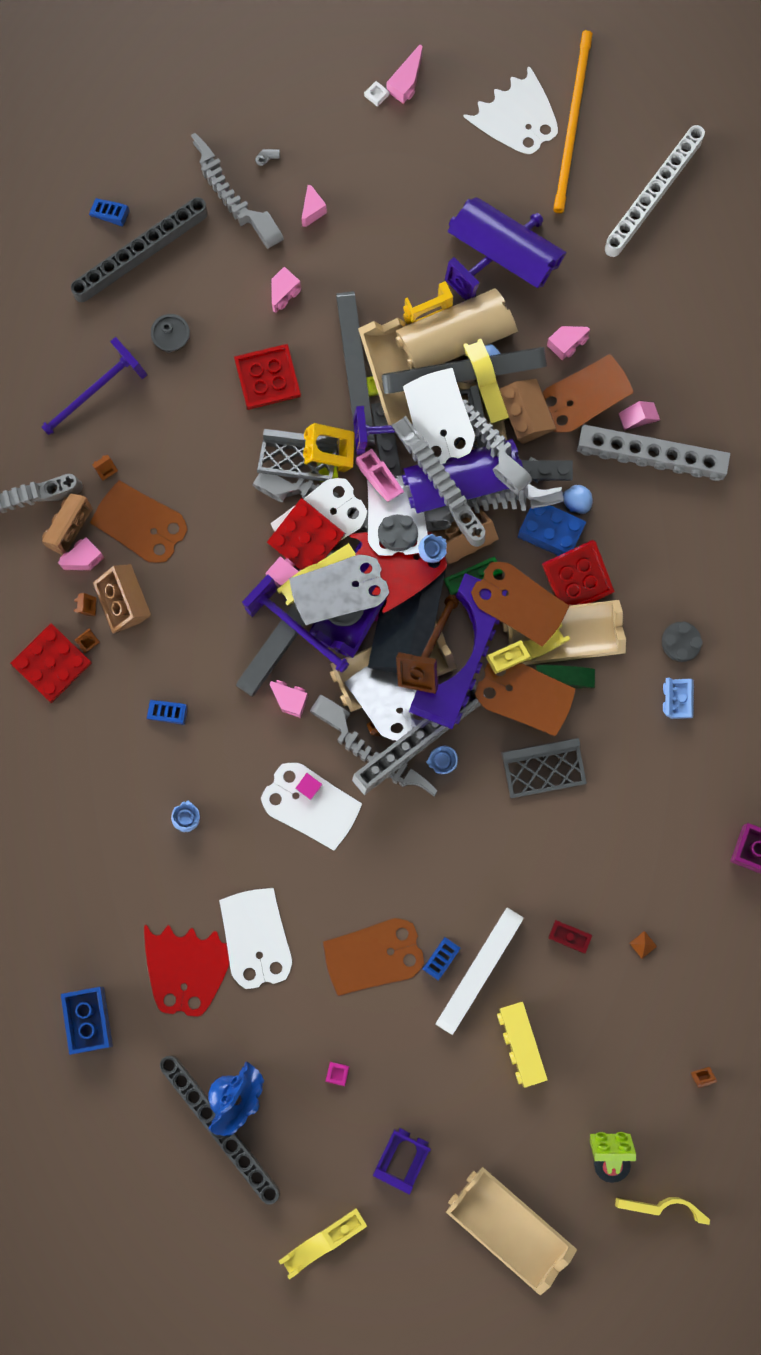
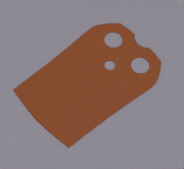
(590, 390)
(130, 517)
(527, 606)
(533, 700)
(362, 960)

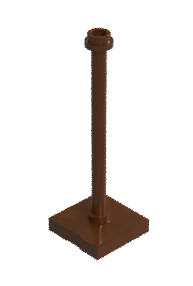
(421, 672)

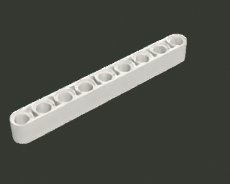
(658, 183)

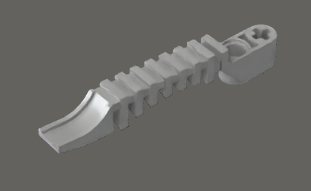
(261, 222)
(507, 470)
(441, 480)
(280, 489)
(40, 492)
(442, 517)
(336, 717)

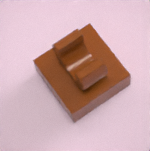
(105, 467)
(86, 604)

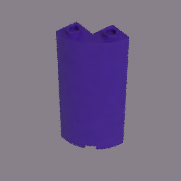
(506, 241)
(470, 473)
(347, 638)

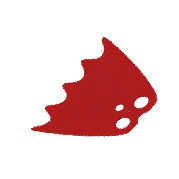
(401, 572)
(187, 961)

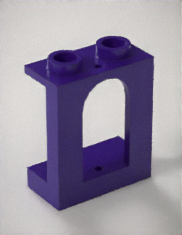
(422, 1151)

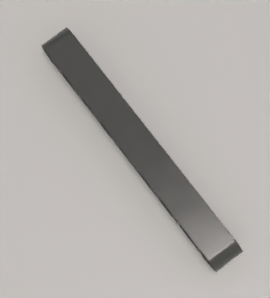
(135, 257)
(354, 357)
(463, 370)
(270, 653)
(241, 1150)

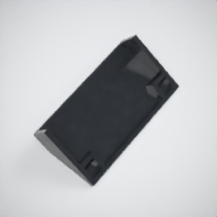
(406, 626)

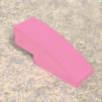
(378, 475)

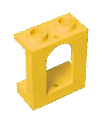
(444, 299)
(343, 461)

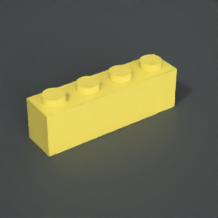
(523, 1045)

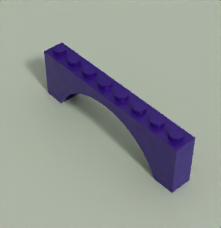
(451, 695)

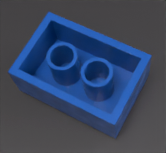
(551, 529)
(86, 1020)

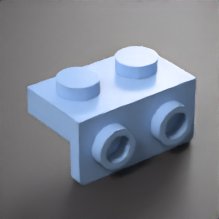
(679, 698)

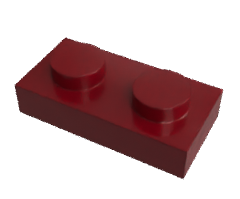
(570, 936)

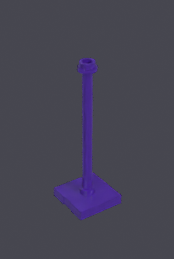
(463, 280)
(126, 360)
(362, 430)
(261, 596)

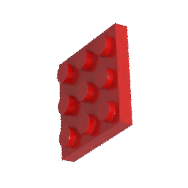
(267, 376)
(305, 536)
(579, 575)
(51, 662)

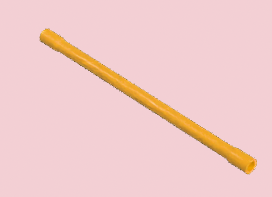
(585, 46)

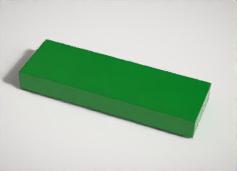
(453, 582)

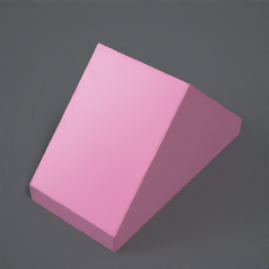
(313, 207)
(638, 415)

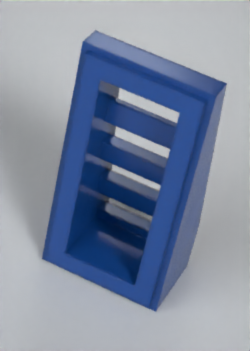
(118, 220)
(182, 714)
(432, 972)

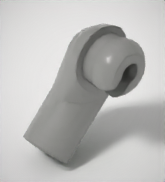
(267, 154)

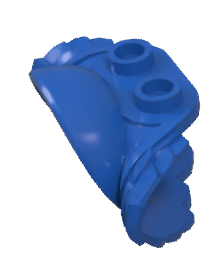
(224, 1095)

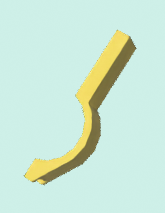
(486, 381)
(341, 554)
(523, 651)
(657, 1209)
(323, 1242)

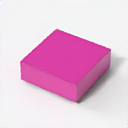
(308, 786)
(337, 1073)

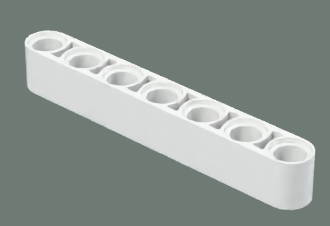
(479, 971)

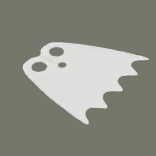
(515, 108)

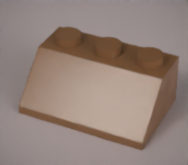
(527, 410)
(67, 523)
(457, 543)
(121, 598)

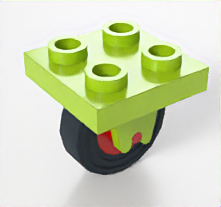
(612, 1155)

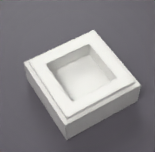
(376, 93)

